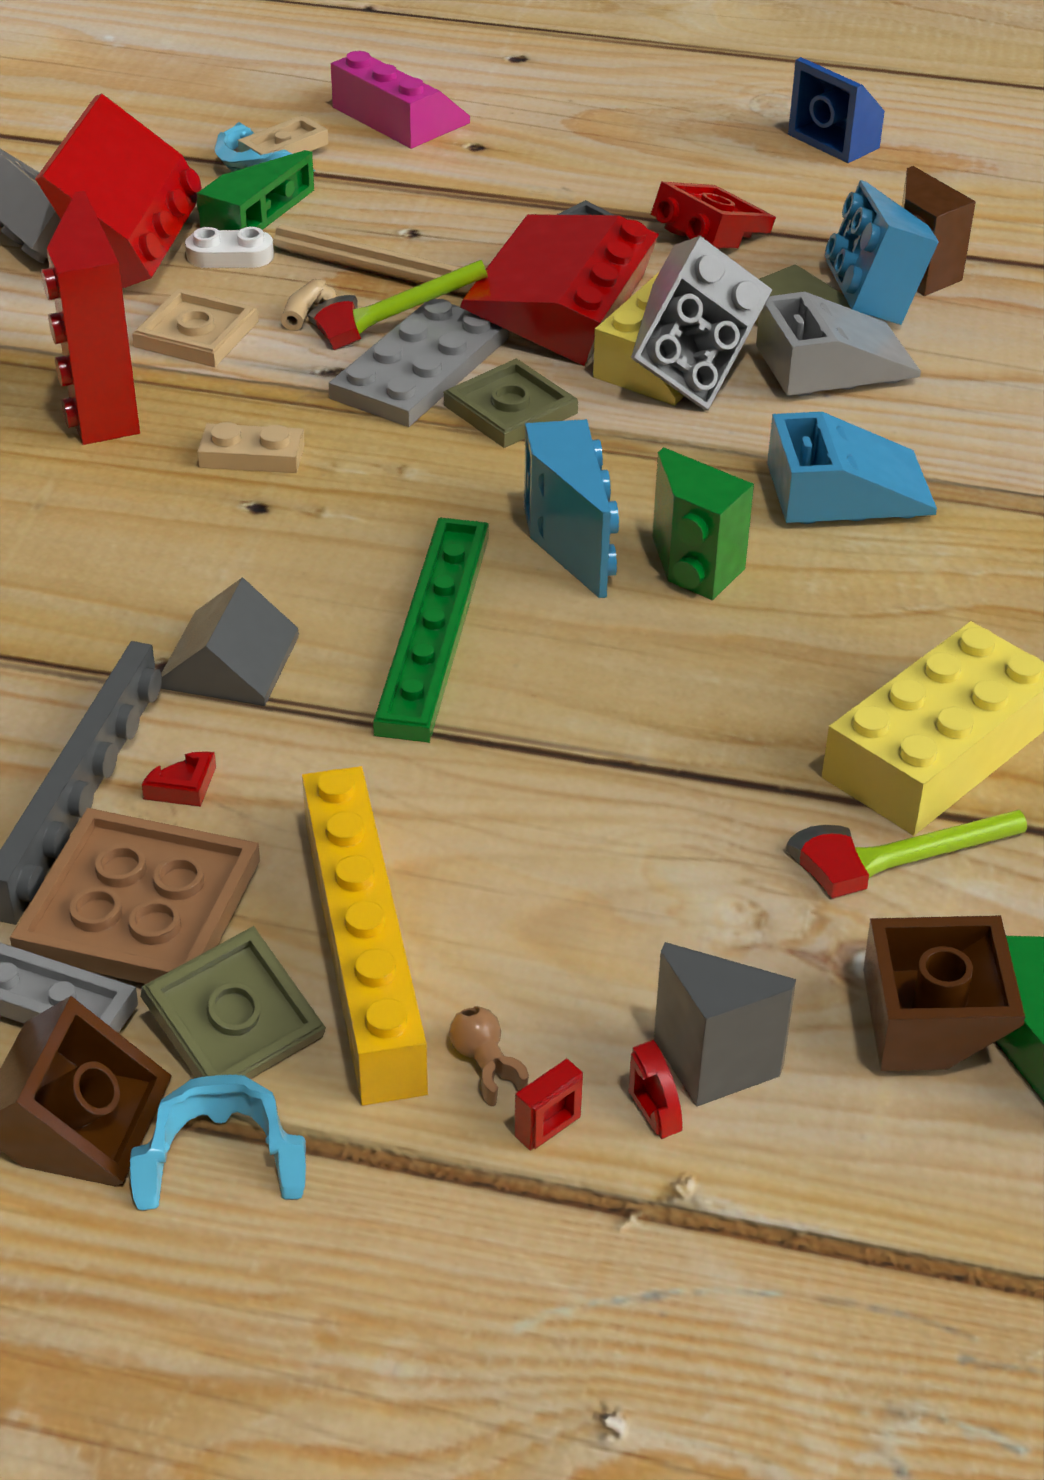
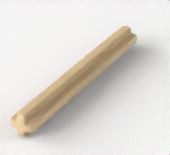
(361, 256)

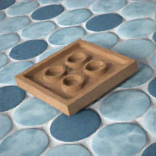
(136, 896)

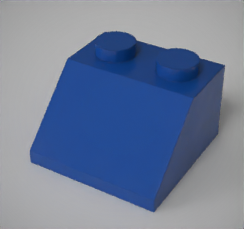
(833, 113)

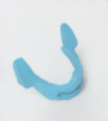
(228, 141)
(218, 1098)

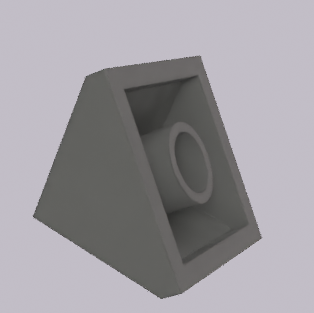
(232, 648)
(720, 1022)

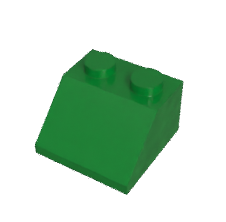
(700, 523)

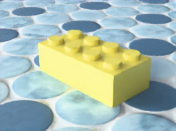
(938, 728)

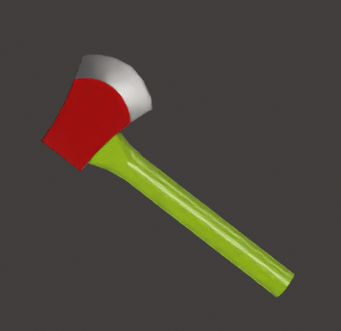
(343, 320)
(845, 869)

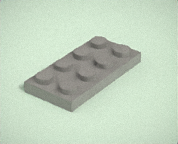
(417, 362)

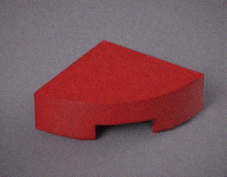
(181, 782)
(654, 1089)

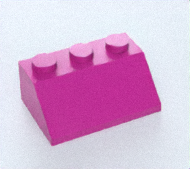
(392, 100)

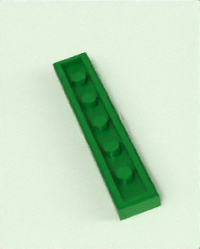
(431, 631)

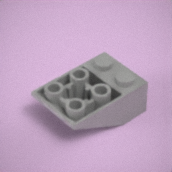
(698, 319)
(828, 346)

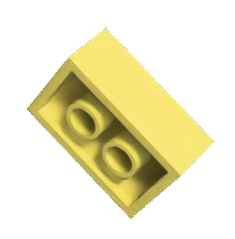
(615, 345)

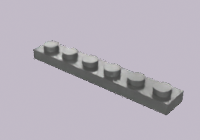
(75, 778)

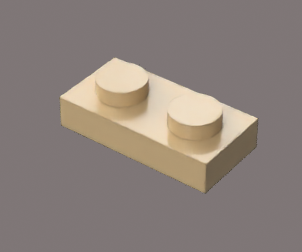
(292, 135)
(251, 447)

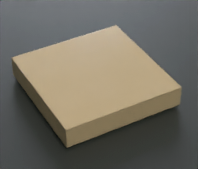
(196, 327)

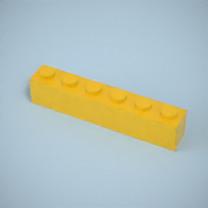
(364, 938)

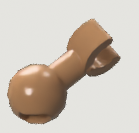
(476, 1035)

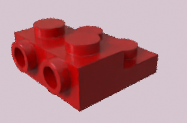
(709, 213)

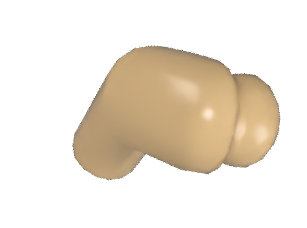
(299, 302)

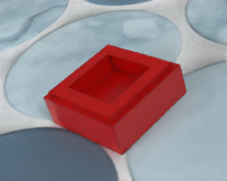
(548, 1104)

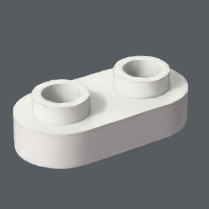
(229, 248)

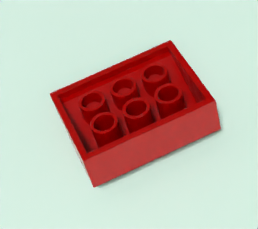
(132, 181)
(562, 278)
(90, 327)

